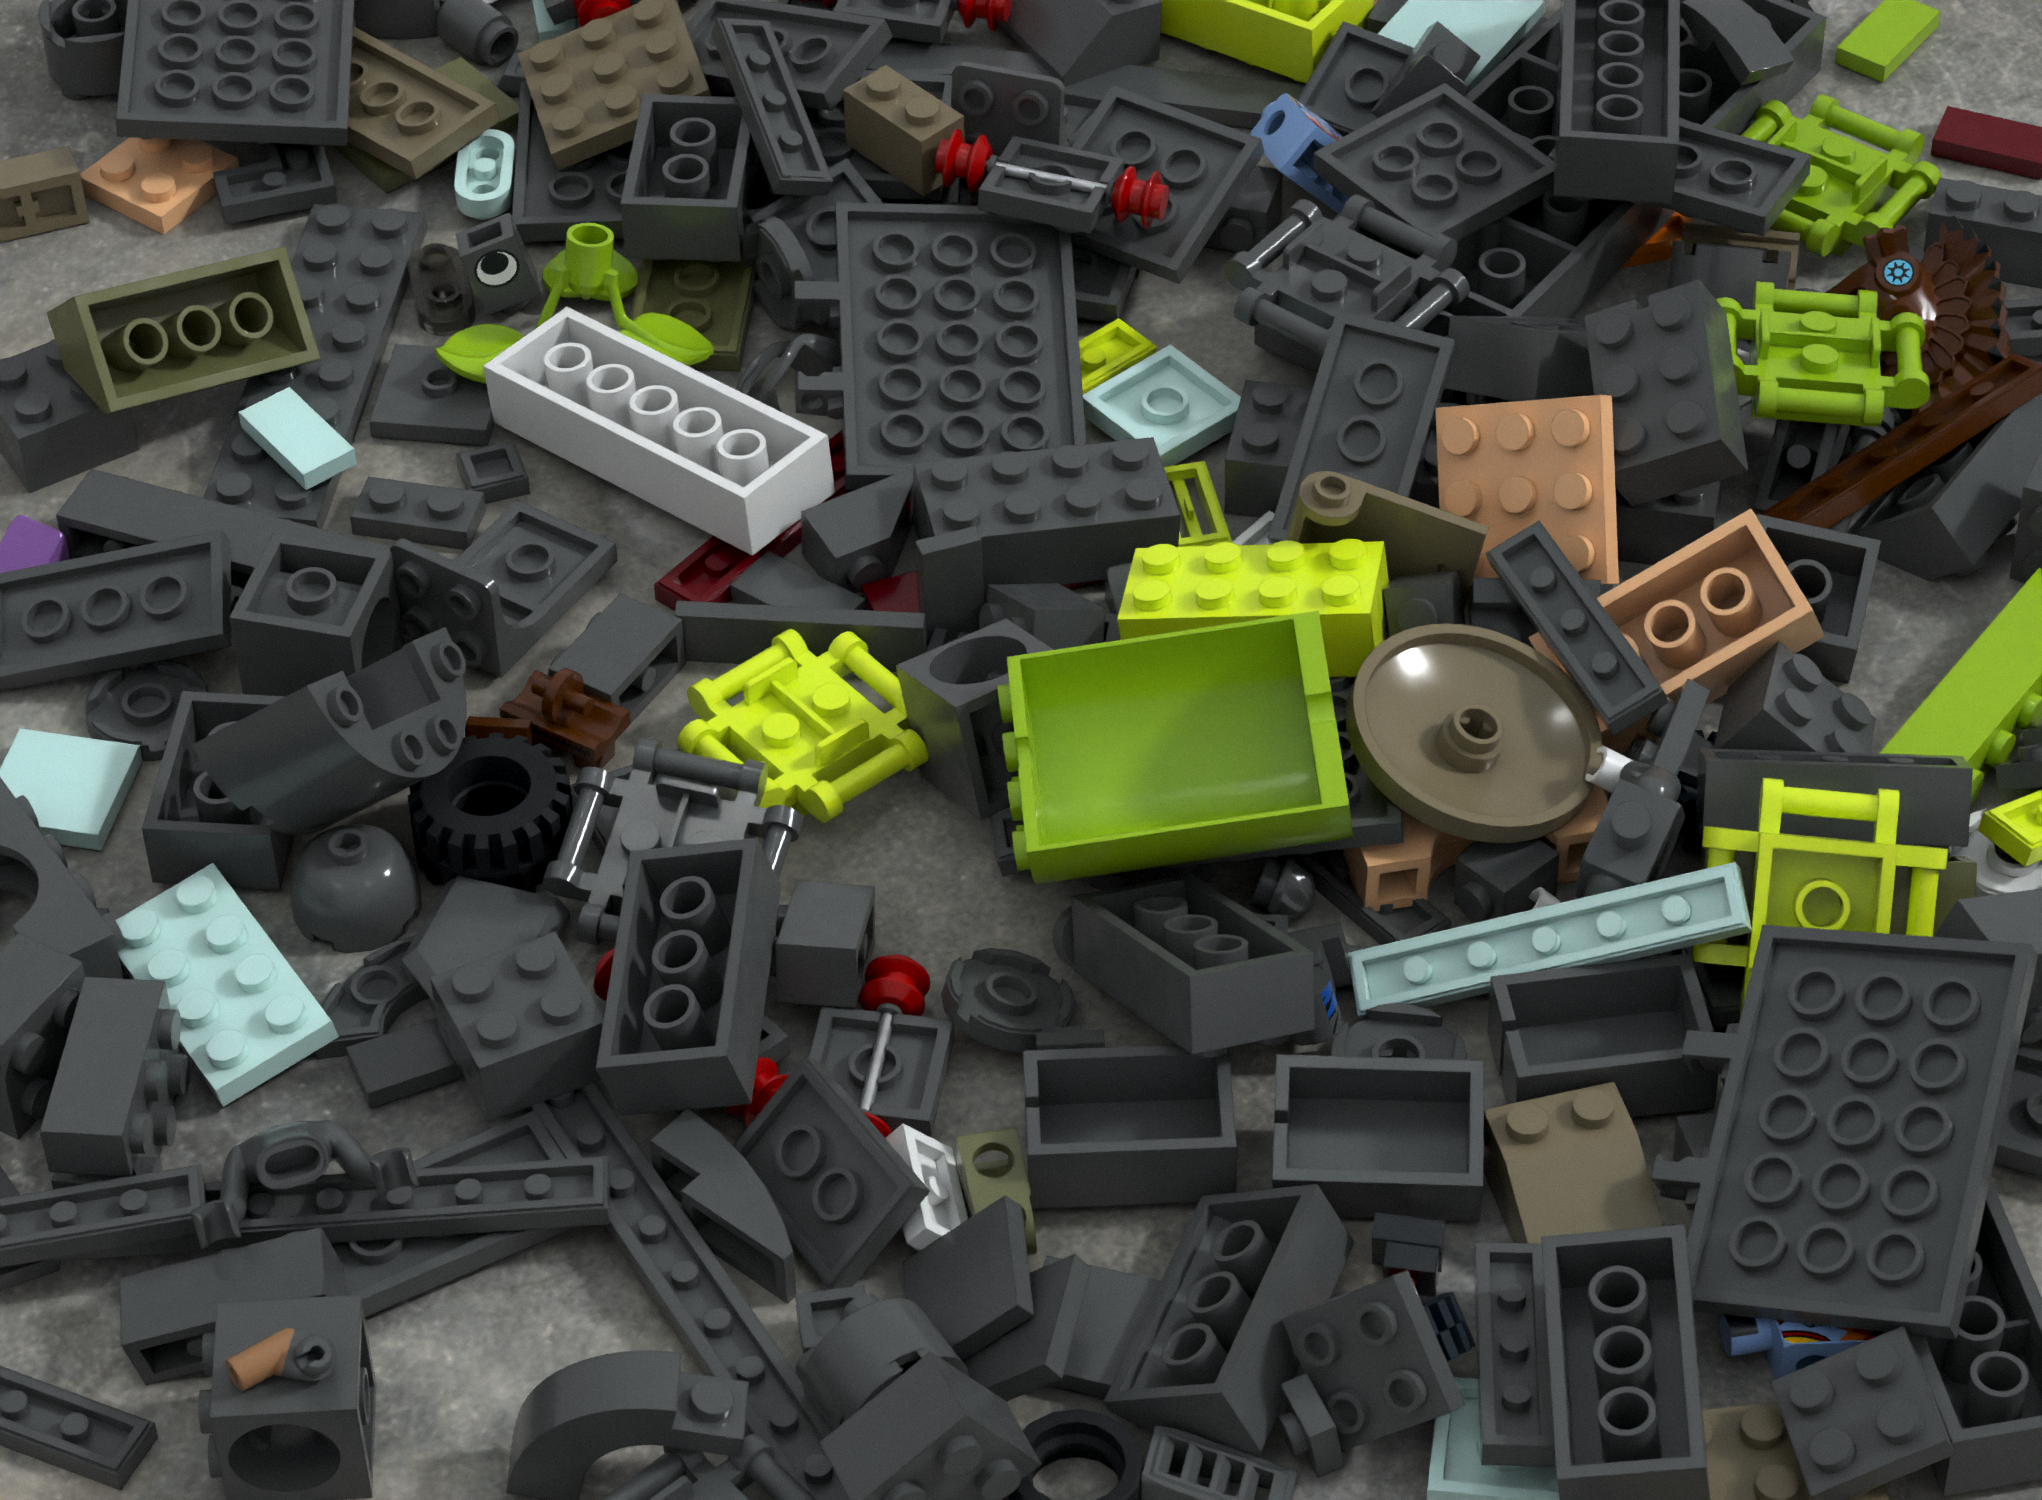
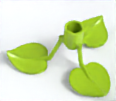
(587, 270)

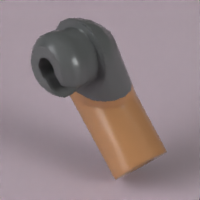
(285, 1354)

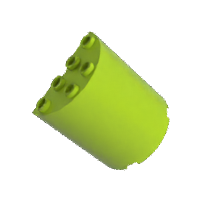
(1173, 749)

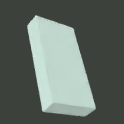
(297, 438)

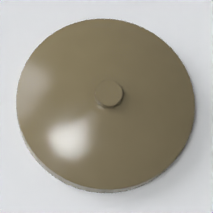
(1473, 733)

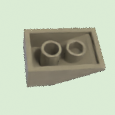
(1568, 1165)

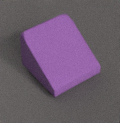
(31, 544)

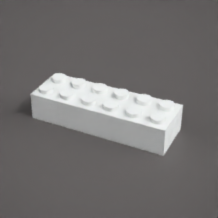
(660, 430)

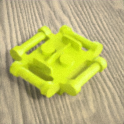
(806, 723)
(1823, 878)

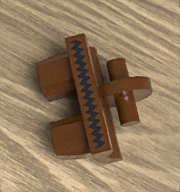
(569, 717)

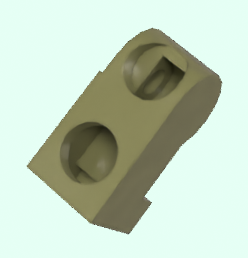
(991, 1180)

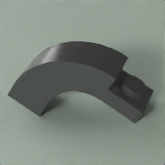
(618, 1405)

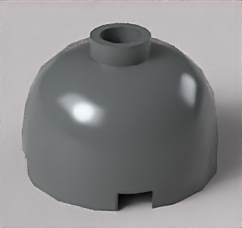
(354, 888)

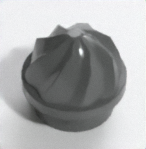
(1284, 888)

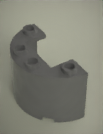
(345, 739)

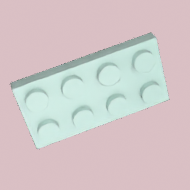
(234, 989)

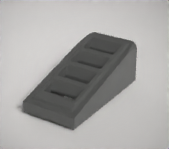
(1200, 1457)

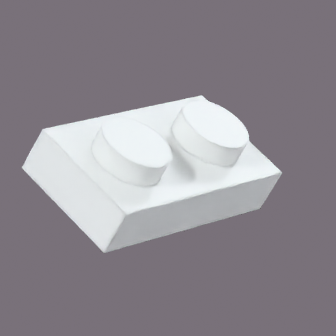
(936, 1167)

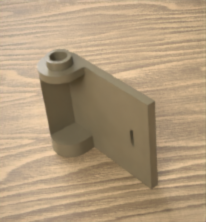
(1413, 533)

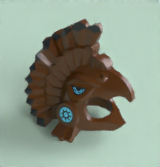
(1951, 290)

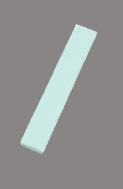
(1563, 935)

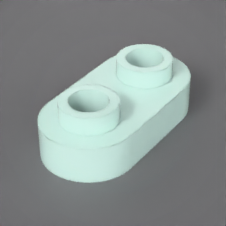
(485, 175)

